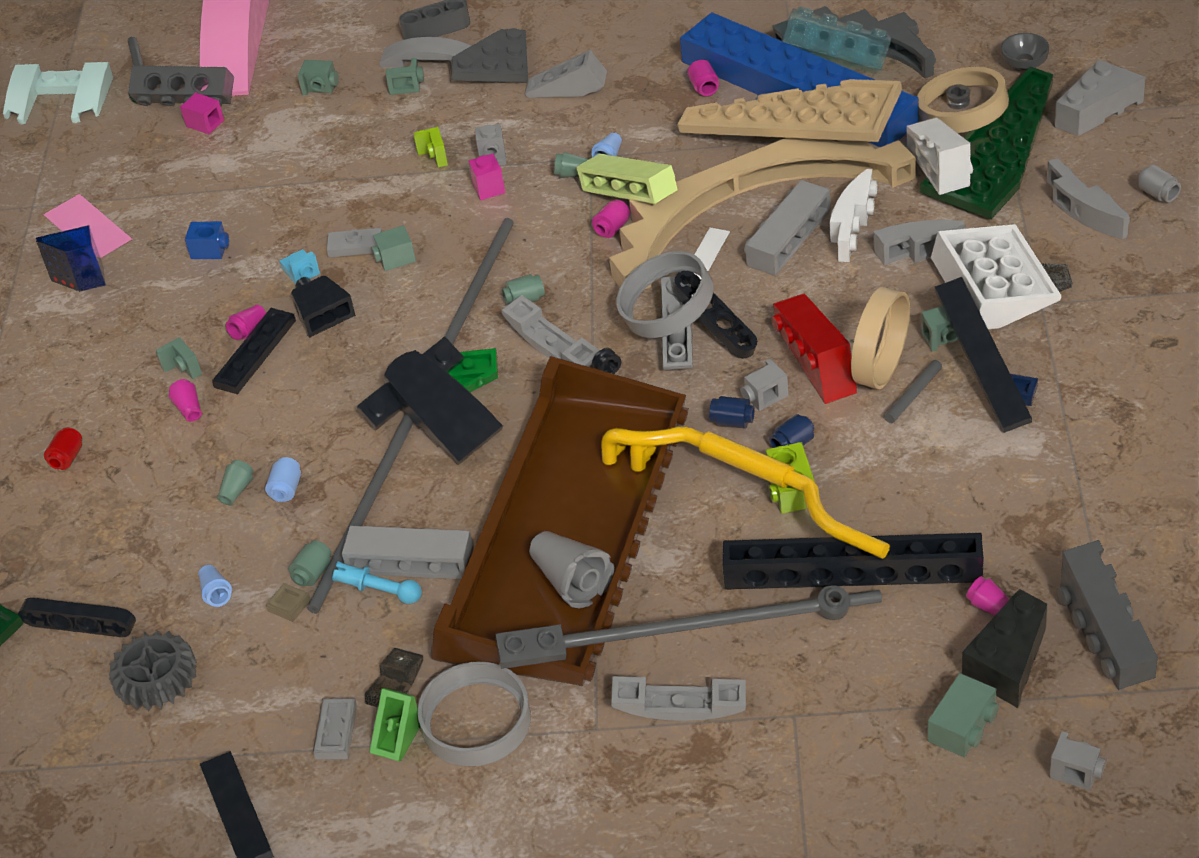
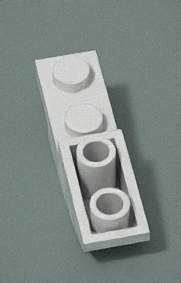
(852, 212)

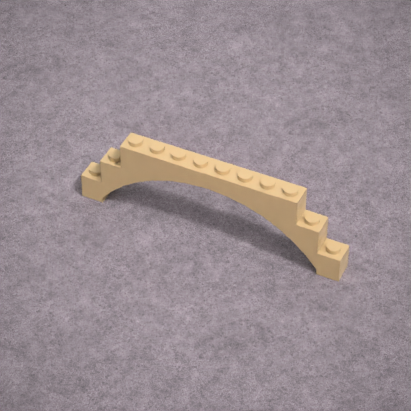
(777, 162)

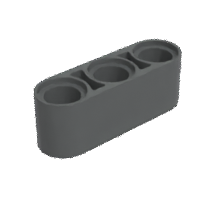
(435, 19)

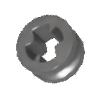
(958, 96)

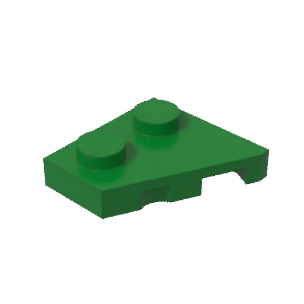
(477, 368)

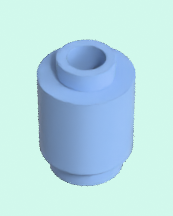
(283, 479)

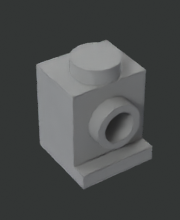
(490, 140)
(765, 386)
(1076, 763)

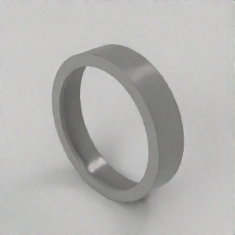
(649, 272)
(462, 676)

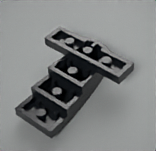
(433, 401)

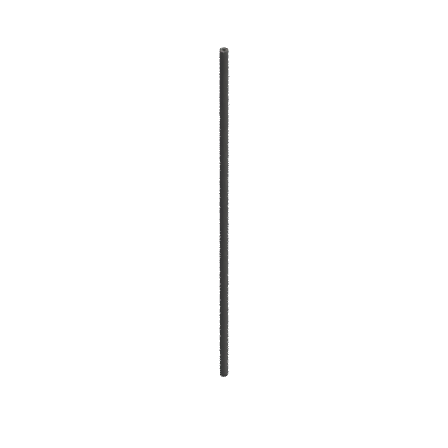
(406, 423)

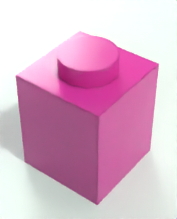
(202, 113)
(486, 176)

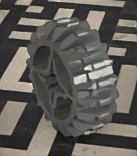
(152, 670)

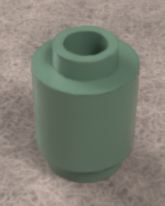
(527, 285)
(310, 563)

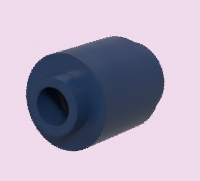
(731, 412)
(793, 431)

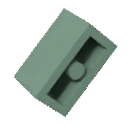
(962, 715)

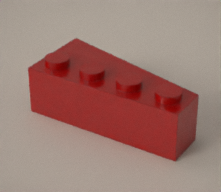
(816, 346)

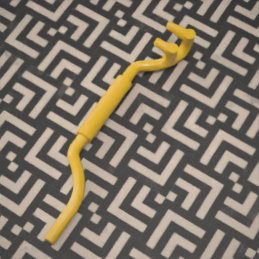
(644, 445)

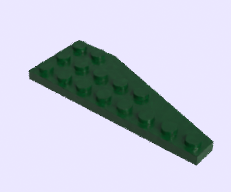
(1001, 149)

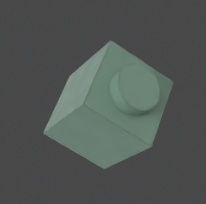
(393, 248)

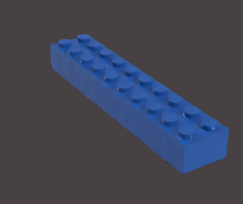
(772, 66)

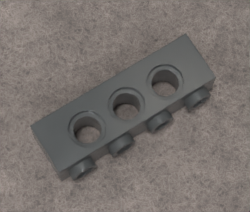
(146, 78)

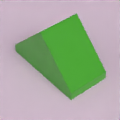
(394, 724)

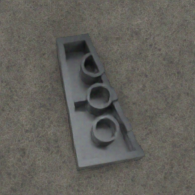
(1105, 616)

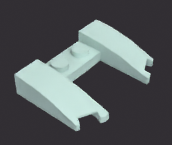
(28, 81)

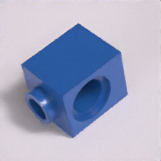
(206, 240)

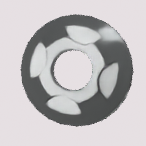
(1024, 46)

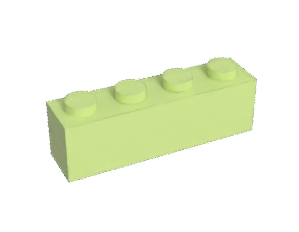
(627, 178)

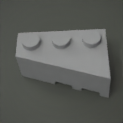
(1096, 96)

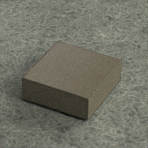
(288, 602)

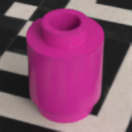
(703, 77)
(611, 218)

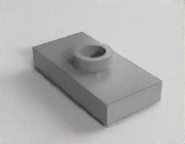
(351, 242)
(335, 729)

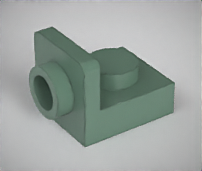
(405, 79)
(178, 355)

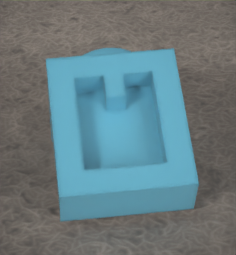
(300, 265)

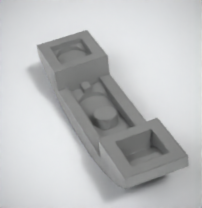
(421, 48)
(544, 336)
(678, 702)

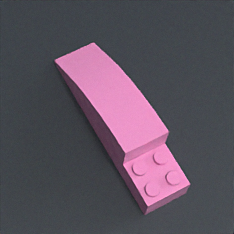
(232, 38)

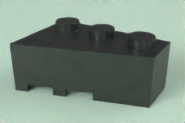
(1007, 647)

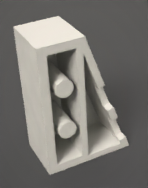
(940, 154)

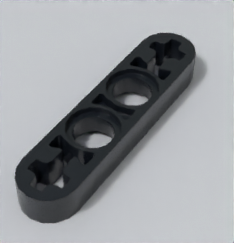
(718, 311)
(77, 617)

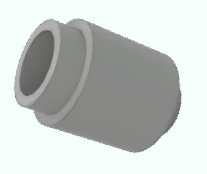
(1159, 183)

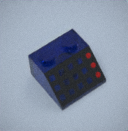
(72, 258)

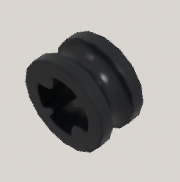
(606, 361)

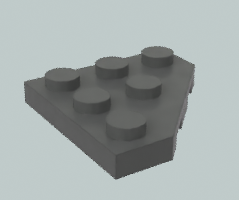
(494, 59)

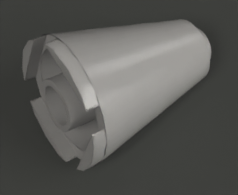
(572, 567)

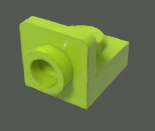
(431, 142)

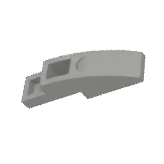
(1085, 204)
(677, 346)

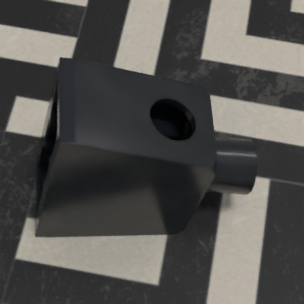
(321, 304)

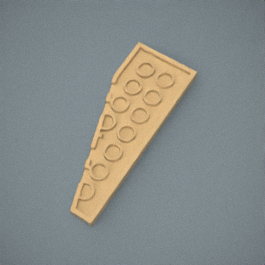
(843, 112)

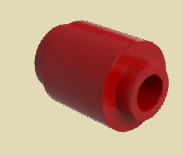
(63, 448)

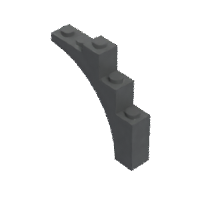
(904, 44)

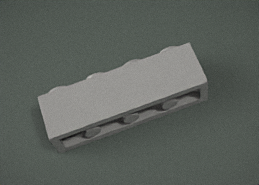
(787, 227)
(408, 551)

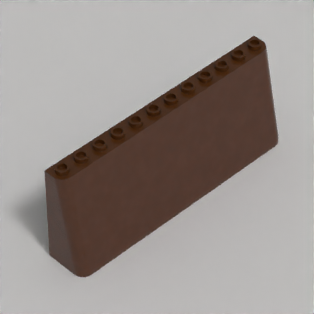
(567, 490)

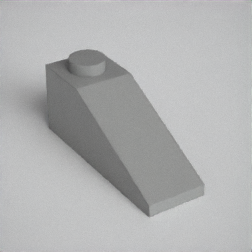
(569, 79)

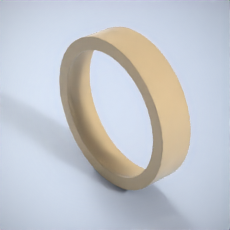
(971, 118)
(878, 370)

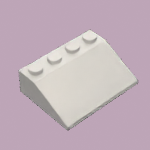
(997, 270)

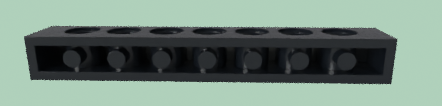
(836, 563)

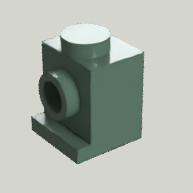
(318, 76)
(936, 328)

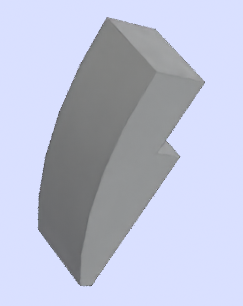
(910, 239)

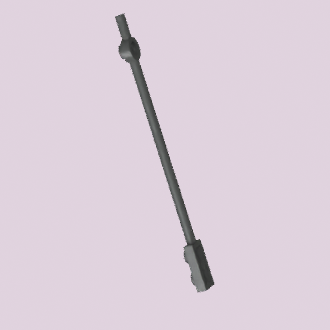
(550, 644)

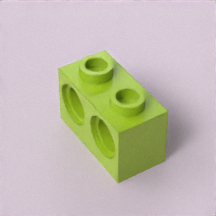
(789, 498)

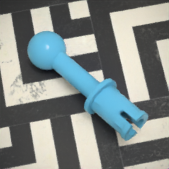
(407, 591)

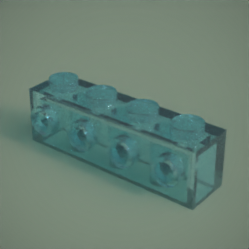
(836, 38)

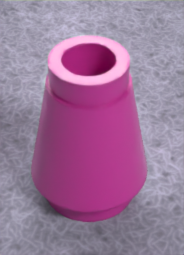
(243, 322)
(185, 398)
(987, 595)

